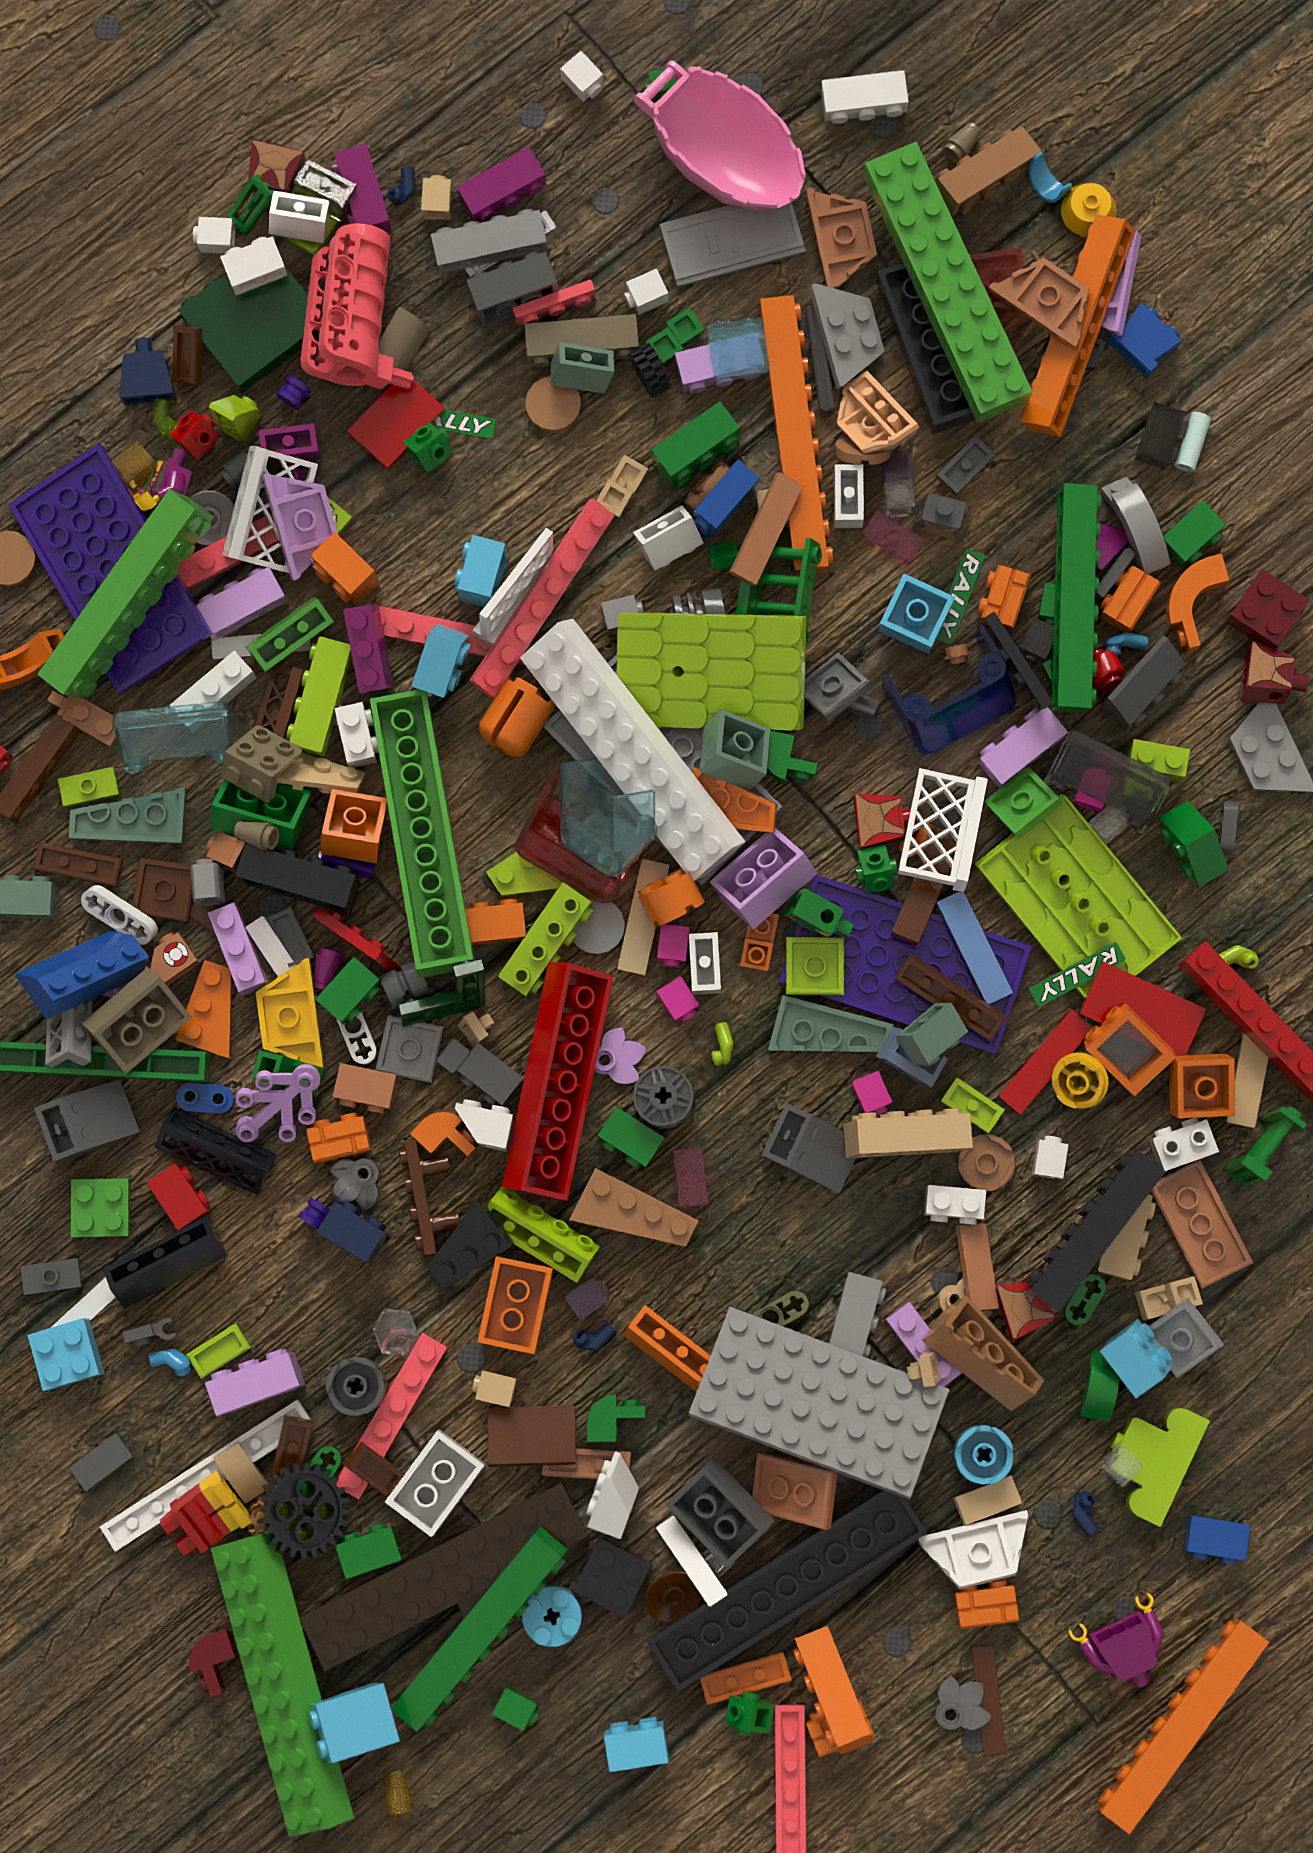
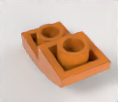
(759, 944)

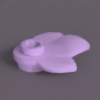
(622, 1057)

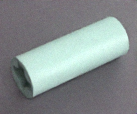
(1192, 441)

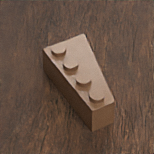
(986, 170)
(983, 1354)

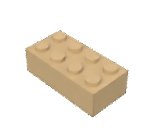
(908, 1135)

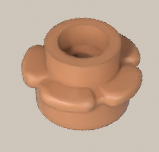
(957, 653)

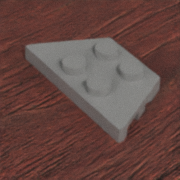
(847, 331)
(1269, 753)

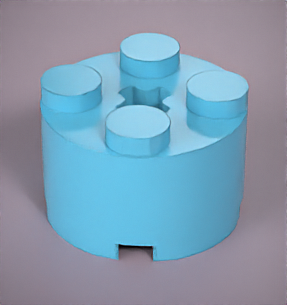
(966, 1454)
(545, 1631)

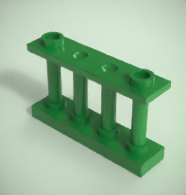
(749, 595)
(1252, 1168)

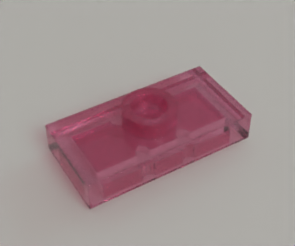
(893, 537)
(690, 1177)

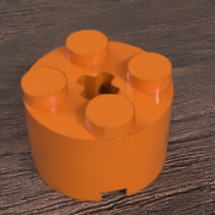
(670, 898)

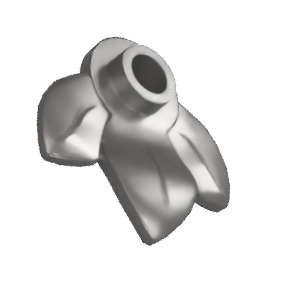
(353, 1185)
(965, 1702)

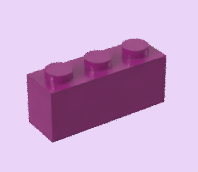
(502, 185)
(367, 201)
(368, 648)

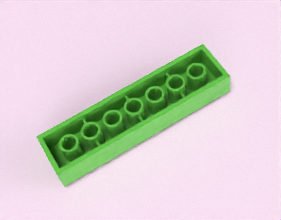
(126, 595)

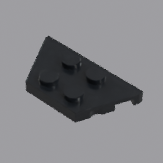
(1012, 656)

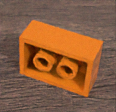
(515, 1305)

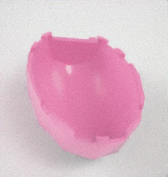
(724, 138)

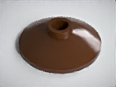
(670, 1606)

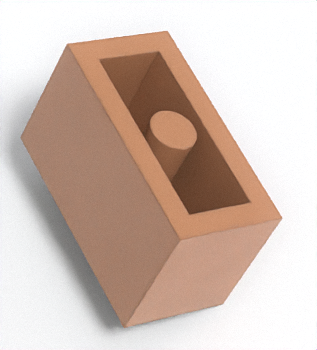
(365, 1087)

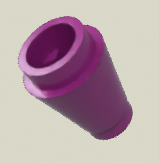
(327, 966)

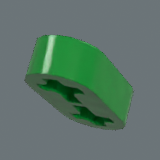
(1090, 1303)
(319, 1460)

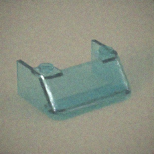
(174, 733)
(601, 826)

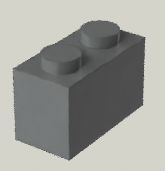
(489, 1075)

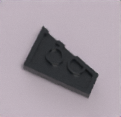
(470, 1245)

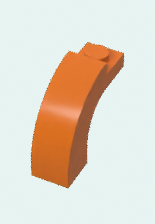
(1198, 578)
(28, 659)

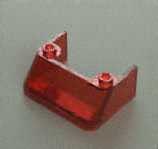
(542, 846)

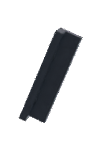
(215, 1145)

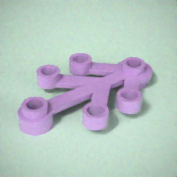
(278, 1100)

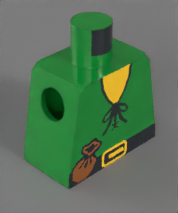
(806, 911)

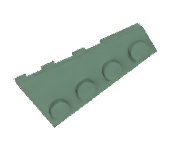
(143, 819)
(821, 1028)

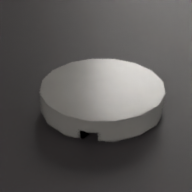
(602, 930)

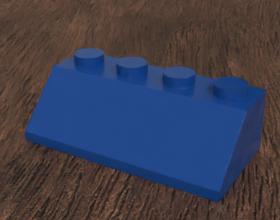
(83, 972)

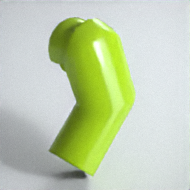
(1240, 956)
(725, 1041)

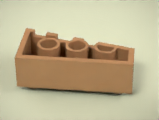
(624, 1209)

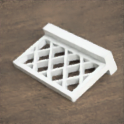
(246, 503)
(513, 590)
(964, 840)

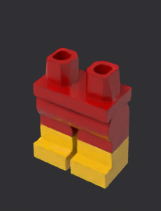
(205, 1514)

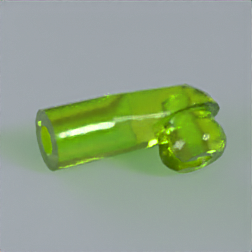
(161, 419)

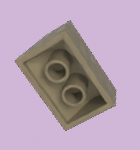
(136, 1020)

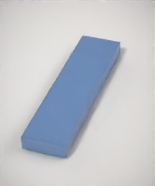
(974, 947)

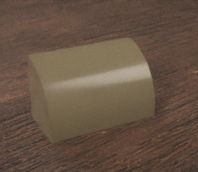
(403, 338)

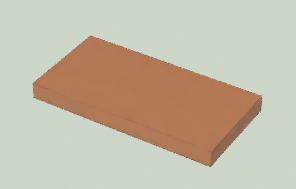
(1200, 1224)

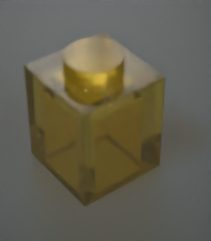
(134, 464)

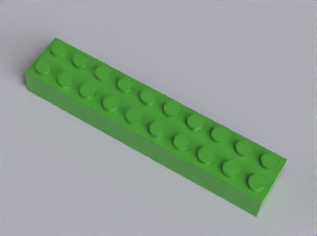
(947, 282)
(422, 832)
(280, 1683)

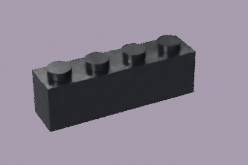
(165, 1262)

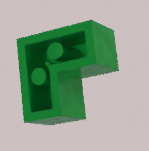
(1194, 843)

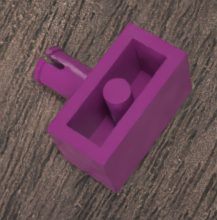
(293, 441)

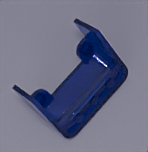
(962, 715)

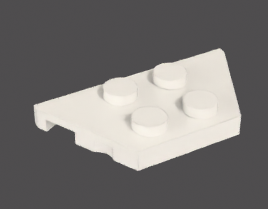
(978, 1550)

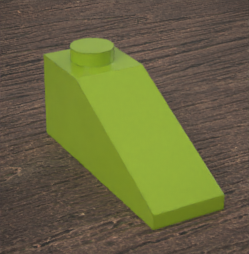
(236, 416)

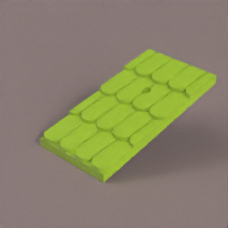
(728, 664)
(1091, 903)

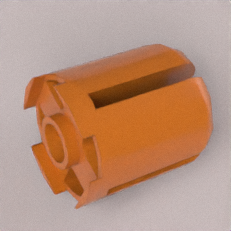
(515, 717)

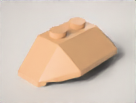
(873, 416)

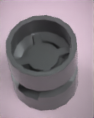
(404, 985)

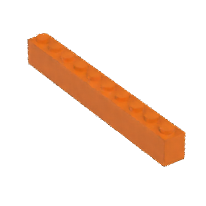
(794, 424)

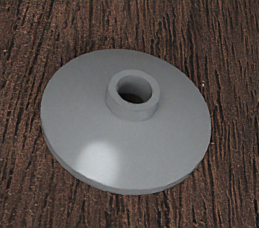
(222, 511)

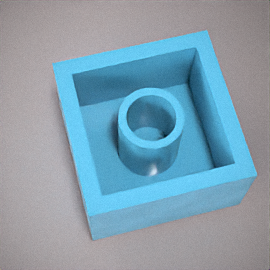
(482, 570)
(916, 613)
(440, 661)
(66, 1354)
(1137, 1357)
(636, 1744)

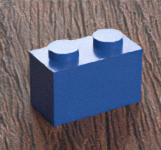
(1216, 1538)

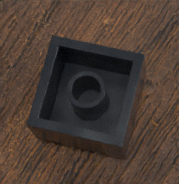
(612, 1576)

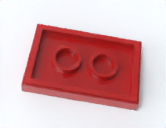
(393, 420)

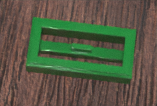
(254, 182)

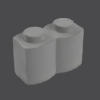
(207, 883)

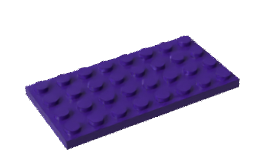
(80, 529)
(876, 957)

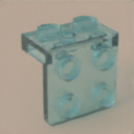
(738, 348)

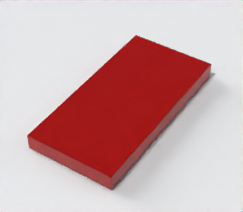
(1166, 1013)

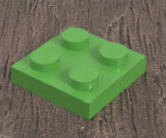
(1023, 802)
(100, 1207)

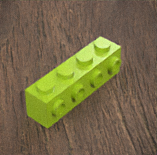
(321, 696)
(546, 939)
(543, 1235)

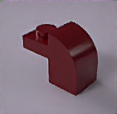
(205, 1656)

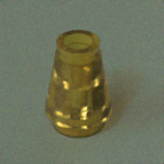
(397, 1794)

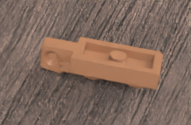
(85, 717)

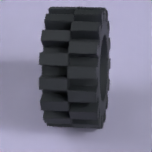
(650, 370)

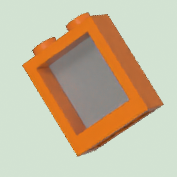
(1129, 1048)

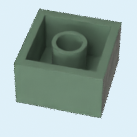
(735, 749)

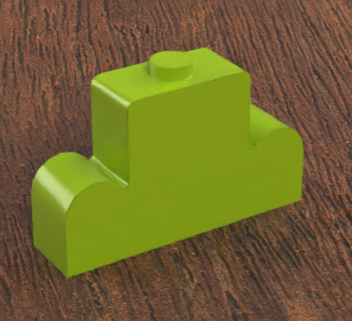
(1164, 1458)

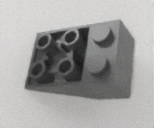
(86, 1121)
(809, 1148)

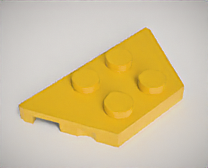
(290, 1016)

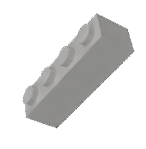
(489, 241)
(856, 1313)

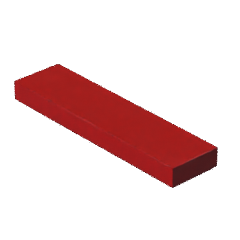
(1040, 1066)

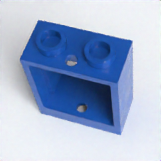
(724, 499)

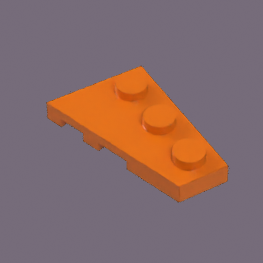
(739, 805)
(210, 1011)

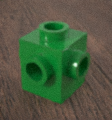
(429, 446)
(878, 874)
(743, 1713)

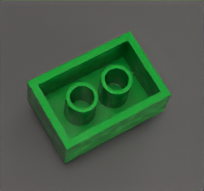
(696, 446)
(285, 811)

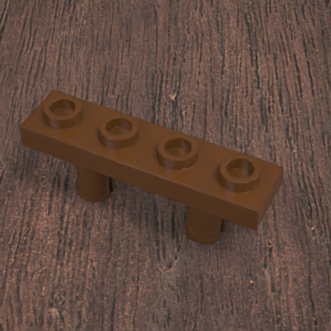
(414, 1185)

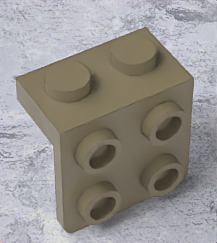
(257, 761)

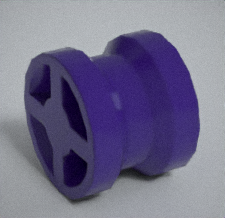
(293, 392)
(314, 1213)

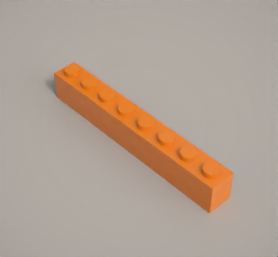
(1061, 365)
(1182, 1725)

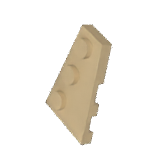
(321, 774)

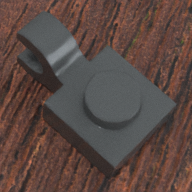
(141, 1335)

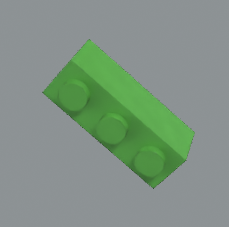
(289, 634)

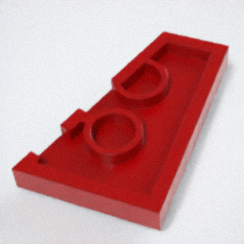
(354, 937)

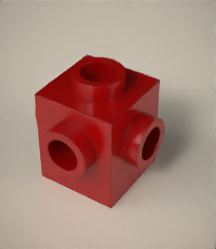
(195, 434)

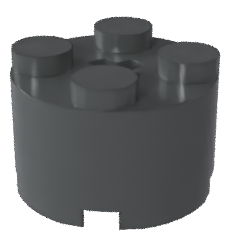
(349, 1371)

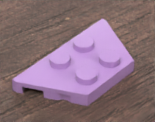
(1117, 309)
(300, 517)

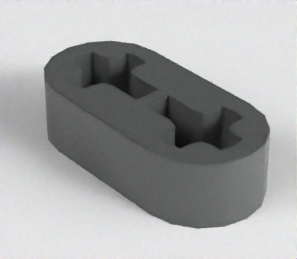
(1228, 826)

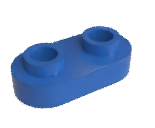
(205, 1097)

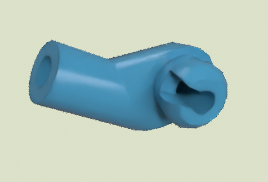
(1126, 640)
(173, 1358)

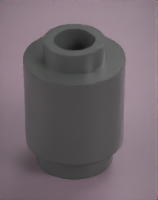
(234, 469)

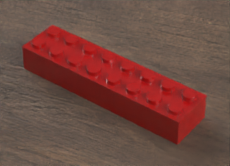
(557, 1081)

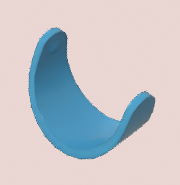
(1044, 182)

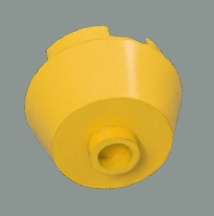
(1082, 205)
(1079, 1080)

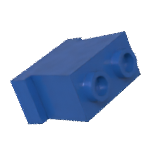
(1145, 340)

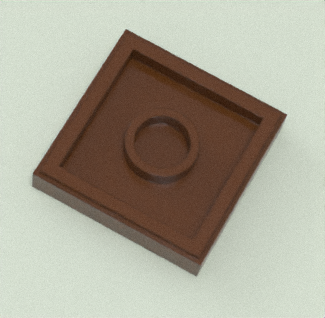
(164, 890)

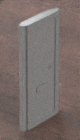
(729, 241)

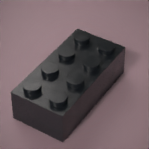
(299, 879)

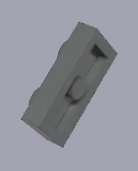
(965, 465)

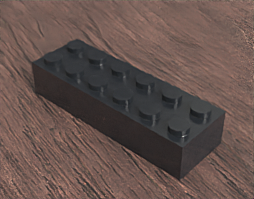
(923, 353)
(1095, 1231)

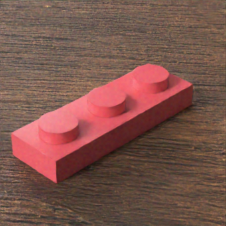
(554, 303)

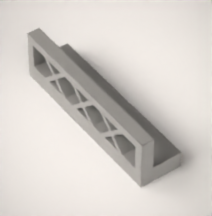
(71, 1034)

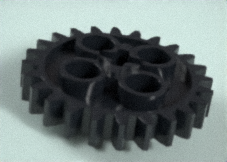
(287, 1490)

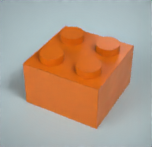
(345, 569)
(354, 826)
(1202, 1086)

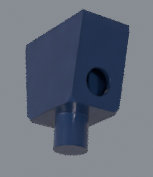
(145, 375)

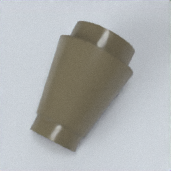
(961, 143)
(258, 834)

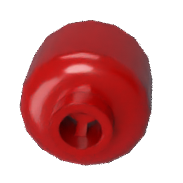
(1109, 670)

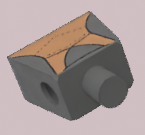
(942, 517)

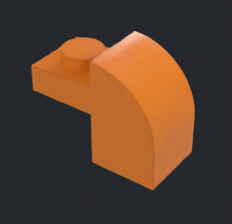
(440, 1127)

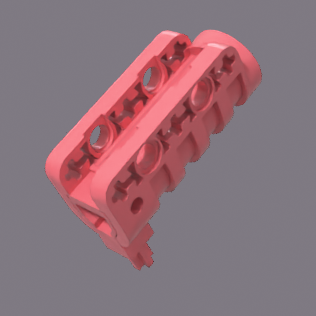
(350, 311)

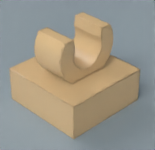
(474, 1028)
(926, 1368)

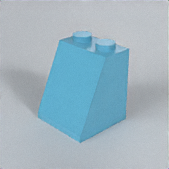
(353, 1722)

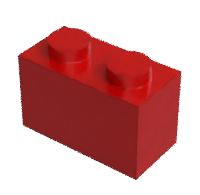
(179, 1196)

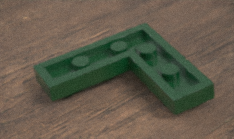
(467, 995)

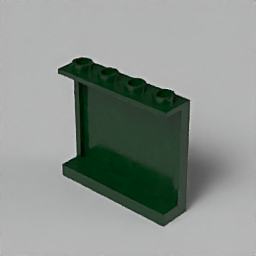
(250, 330)

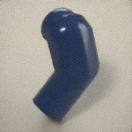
(405, 189)
(593, 1340)
(1082, 1510)

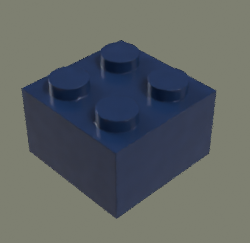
(352, 1232)

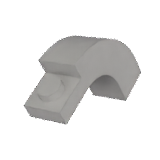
(1139, 524)

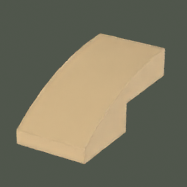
(622, 485)
(1163, 1298)
(241, 1472)
(987, 1500)

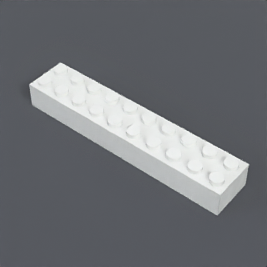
(632, 747)

